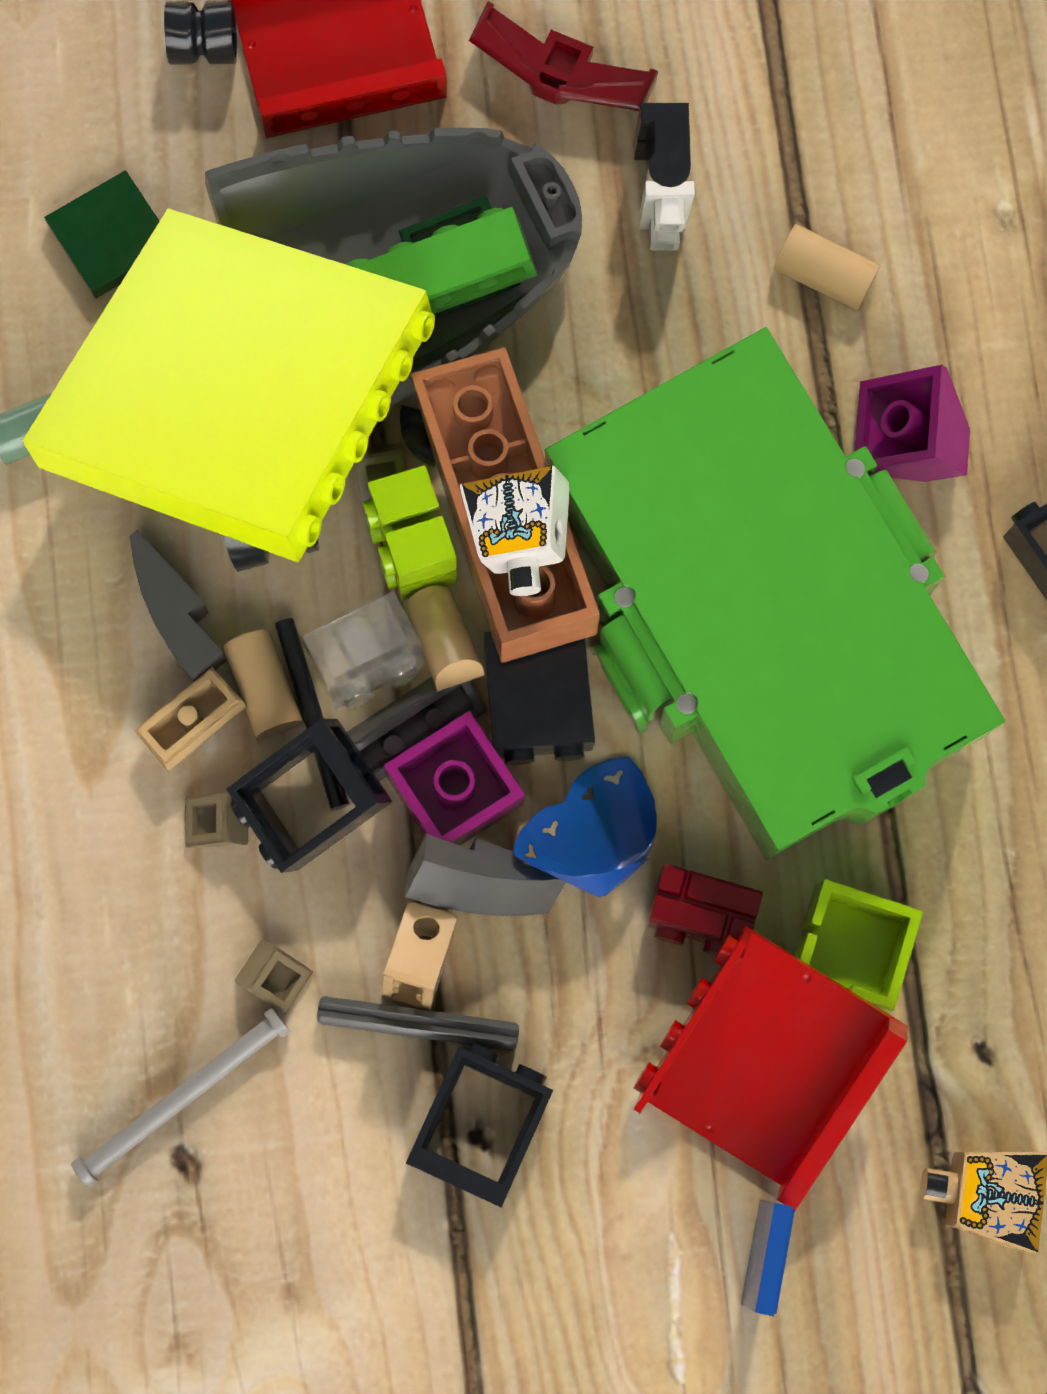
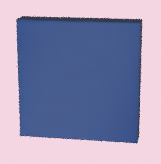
(767, 1257)

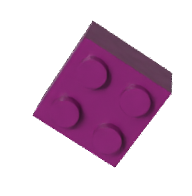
(454, 782)

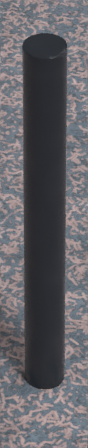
(308, 704)

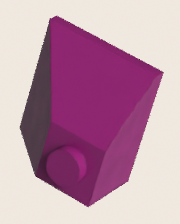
(914, 425)

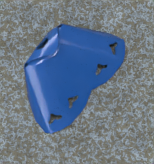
(595, 839)

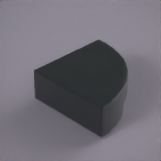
(415, 435)

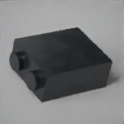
(540, 703)

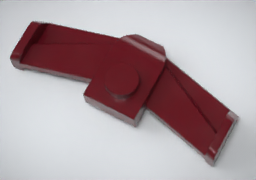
(560, 66)

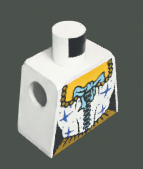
(519, 524)

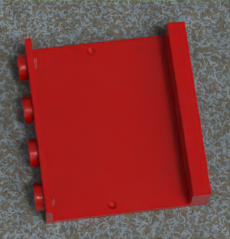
(336, 59)
(772, 1062)

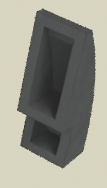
(174, 610)
(479, 880)

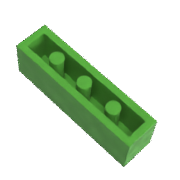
(460, 260)

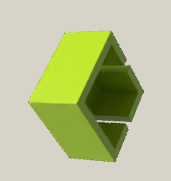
(414, 542)
(859, 941)

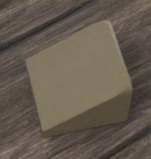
(377, 464)
(213, 822)
(273, 976)

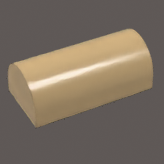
(826, 266)
(443, 637)
(262, 683)
(190, 718)

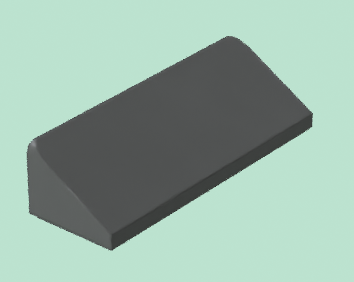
(411, 721)

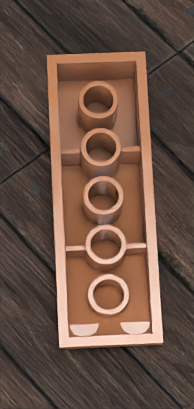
(482, 433)

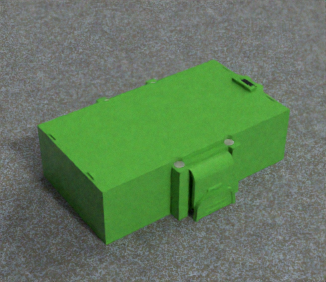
(769, 596)

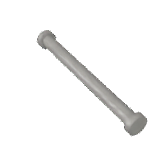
(179, 1098)

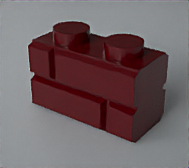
(700, 908)

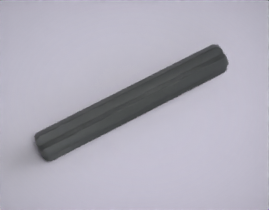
(417, 1023)

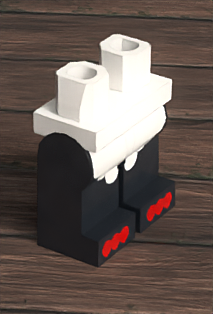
(667, 197)

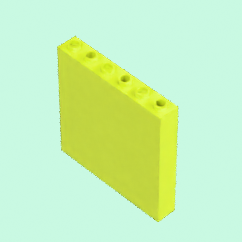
(232, 383)

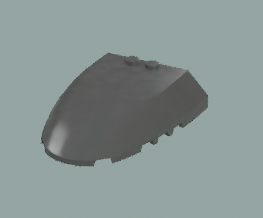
(358, 194)

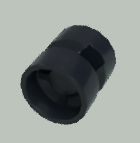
(200, 32)

